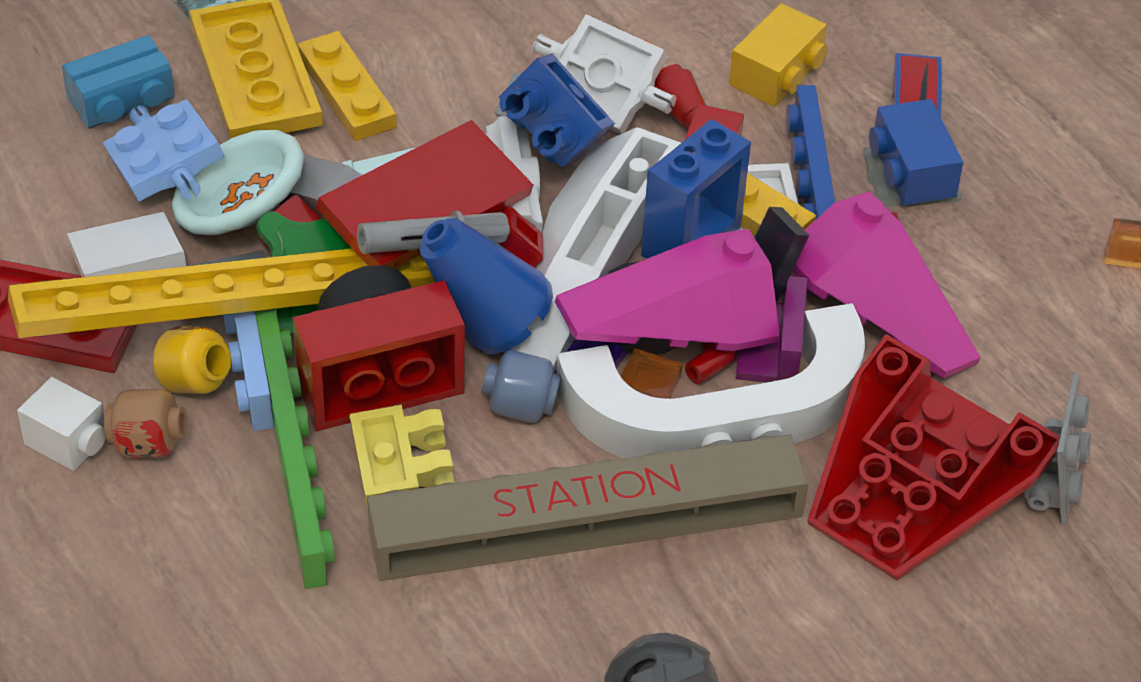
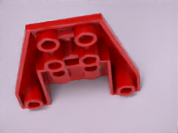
(919, 463)

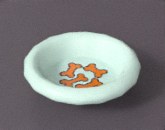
(243, 185)

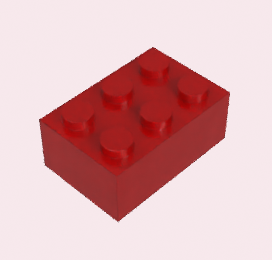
(380, 354)

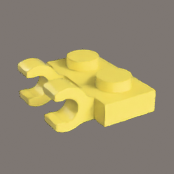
(385, 453)

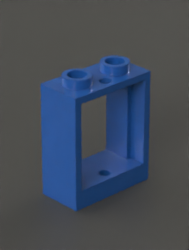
(714, 170)

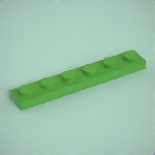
(297, 462)

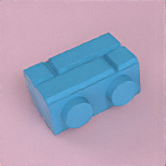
(117, 81)

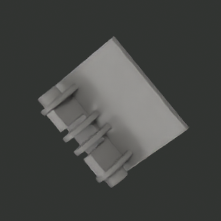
(1061, 481)

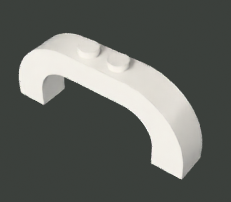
(638, 425)

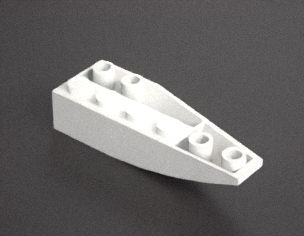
(593, 226)

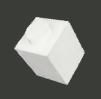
(62, 423)

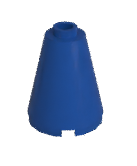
(489, 285)

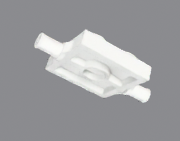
(612, 68)

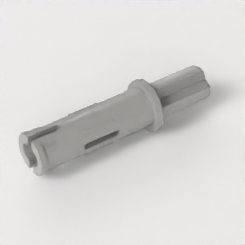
(408, 233)

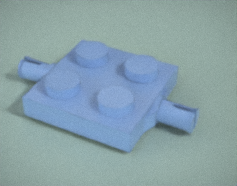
(163, 150)

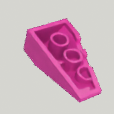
(870, 261)

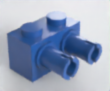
(555, 111)

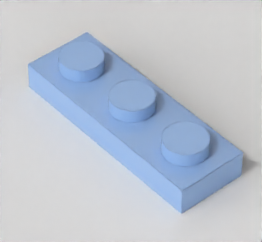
(248, 358)

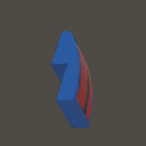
(917, 79)

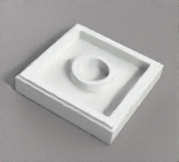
(127, 247)

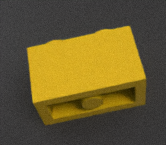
(778, 54)

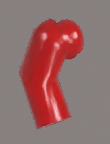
(708, 363)

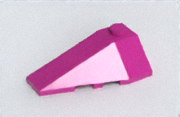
(698, 292)

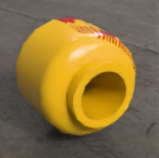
(191, 360)

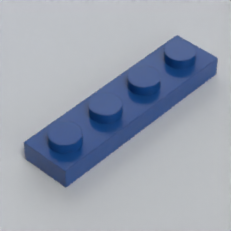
(809, 151)

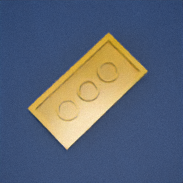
(255, 67)

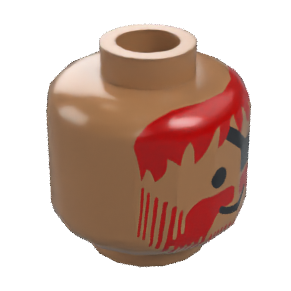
(145, 423)

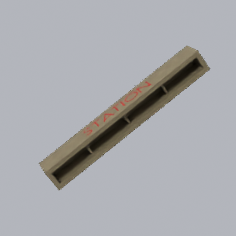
(585, 506)

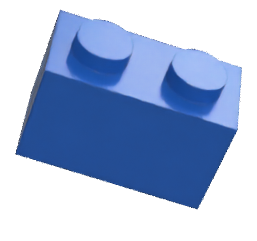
(916, 152)

